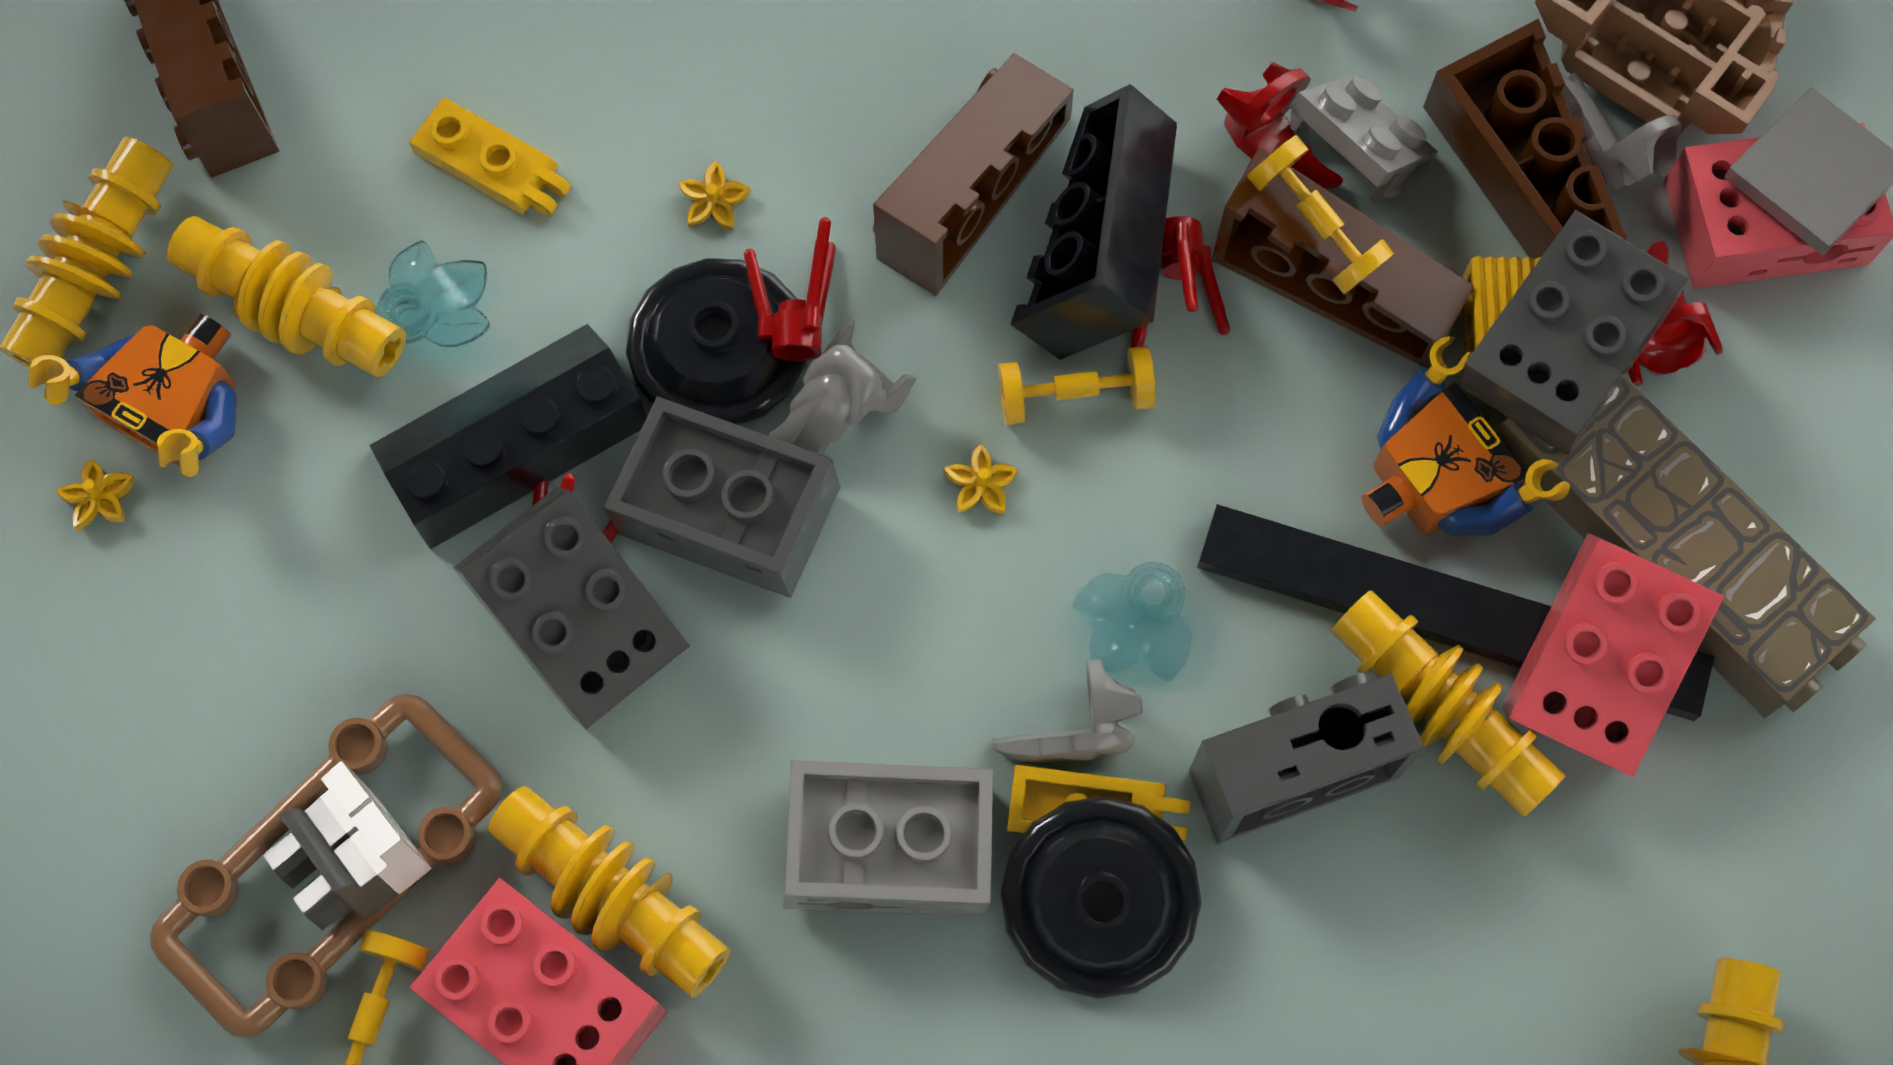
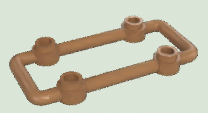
(212, 887)

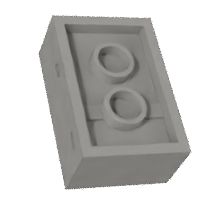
(889, 838)

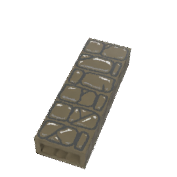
(1669, 503)

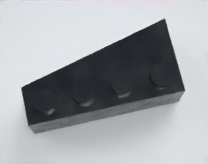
(1106, 229)

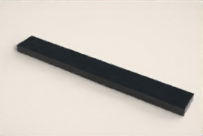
(1445, 605)

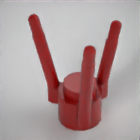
(1181, 260)
(798, 323)

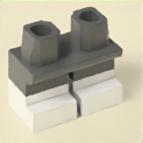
(354, 847)

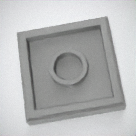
(1815, 170)

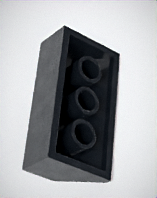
(510, 435)

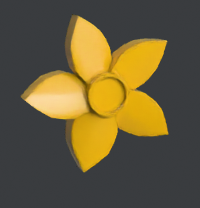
(714, 197)
(981, 482)
(97, 494)

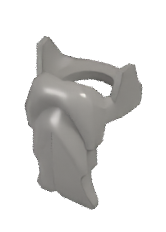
(1625, 159)
(837, 393)
(1108, 704)

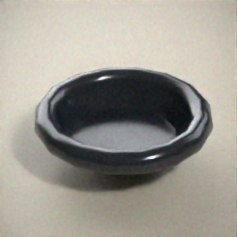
(701, 346)
(1101, 897)

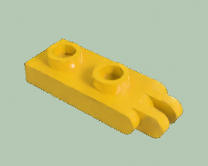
(489, 159)
(1044, 789)

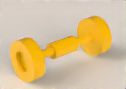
(1319, 213)
(1078, 385)
(373, 1004)

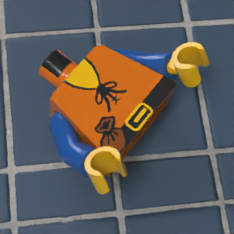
(153, 390)
(1448, 462)

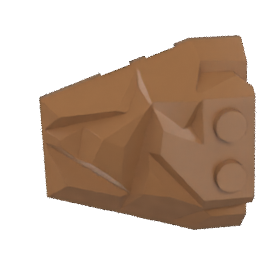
(1674, 56)

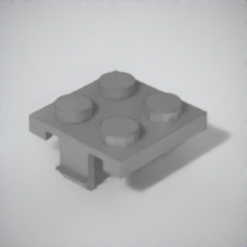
(1364, 131)

